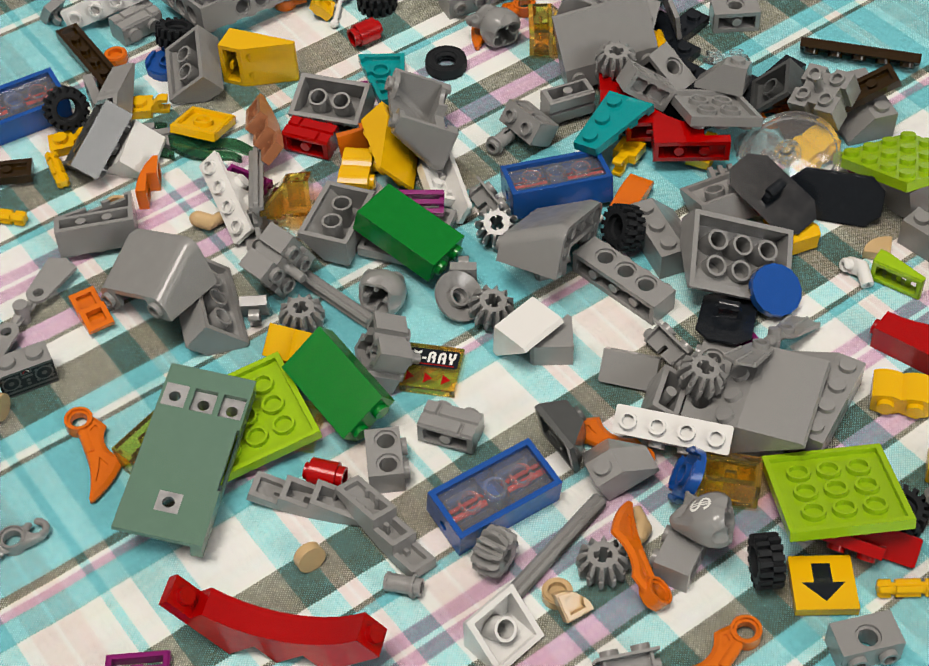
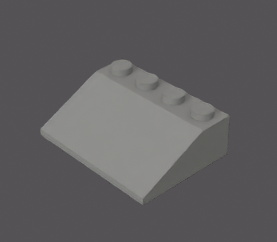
(584, 30)
(726, 251)
(839, 390)
(774, 402)

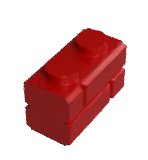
(310, 137)

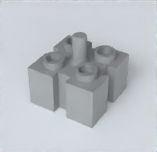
(825, 94)
(278, 260)
(386, 349)

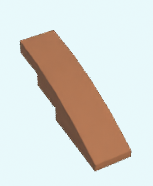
(265, 129)

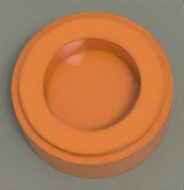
(117, 55)

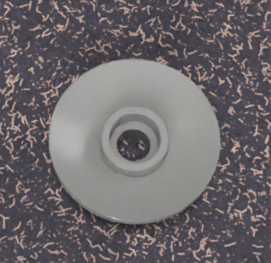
(460, 286)

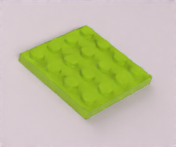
(893, 161)
(277, 418)
(837, 493)

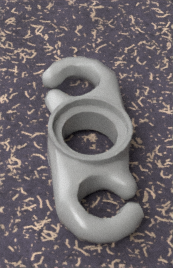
(27, 538)

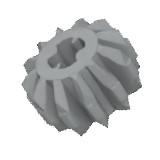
(613, 57)
(493, 217)
(489, 306)
(302, 313)
(701, 375)
(494, 551)
(602, 563)

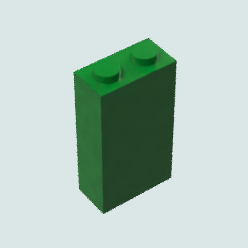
(408, 232)
(338, 384)

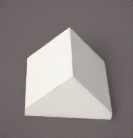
(135, 150)
(524, 328)
(501, 629)

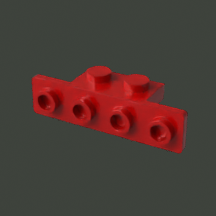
(892, 546)

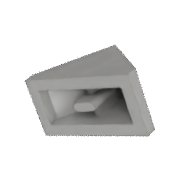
(556, 347)

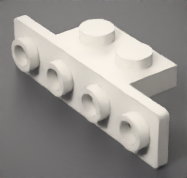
(94, 10)
(451, 182)
(230, 195)
(672, 430)

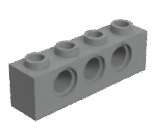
(624, 280)
(702, 408)

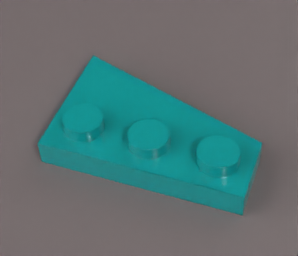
(378, 68)
(609, 120)

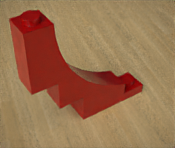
(670, 137)
(902, 340)
(277, 634)

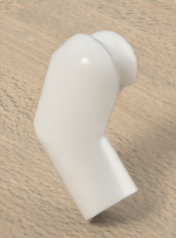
(859, 268)

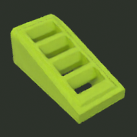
(889, 271)

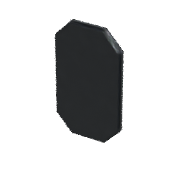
(772, 193)
(842, 195)
(726, 319)

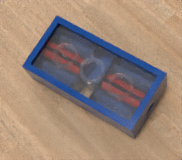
(22, 105)
(555, 182)
(495, 493)

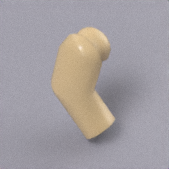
(205, 220)
(642, 524)

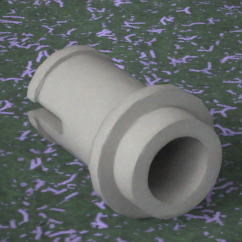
(496, 143)
(404, 584)

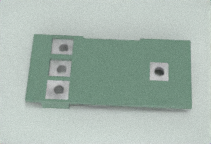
(186, 457)

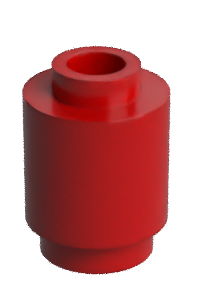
(364, 32)
(325, 470)

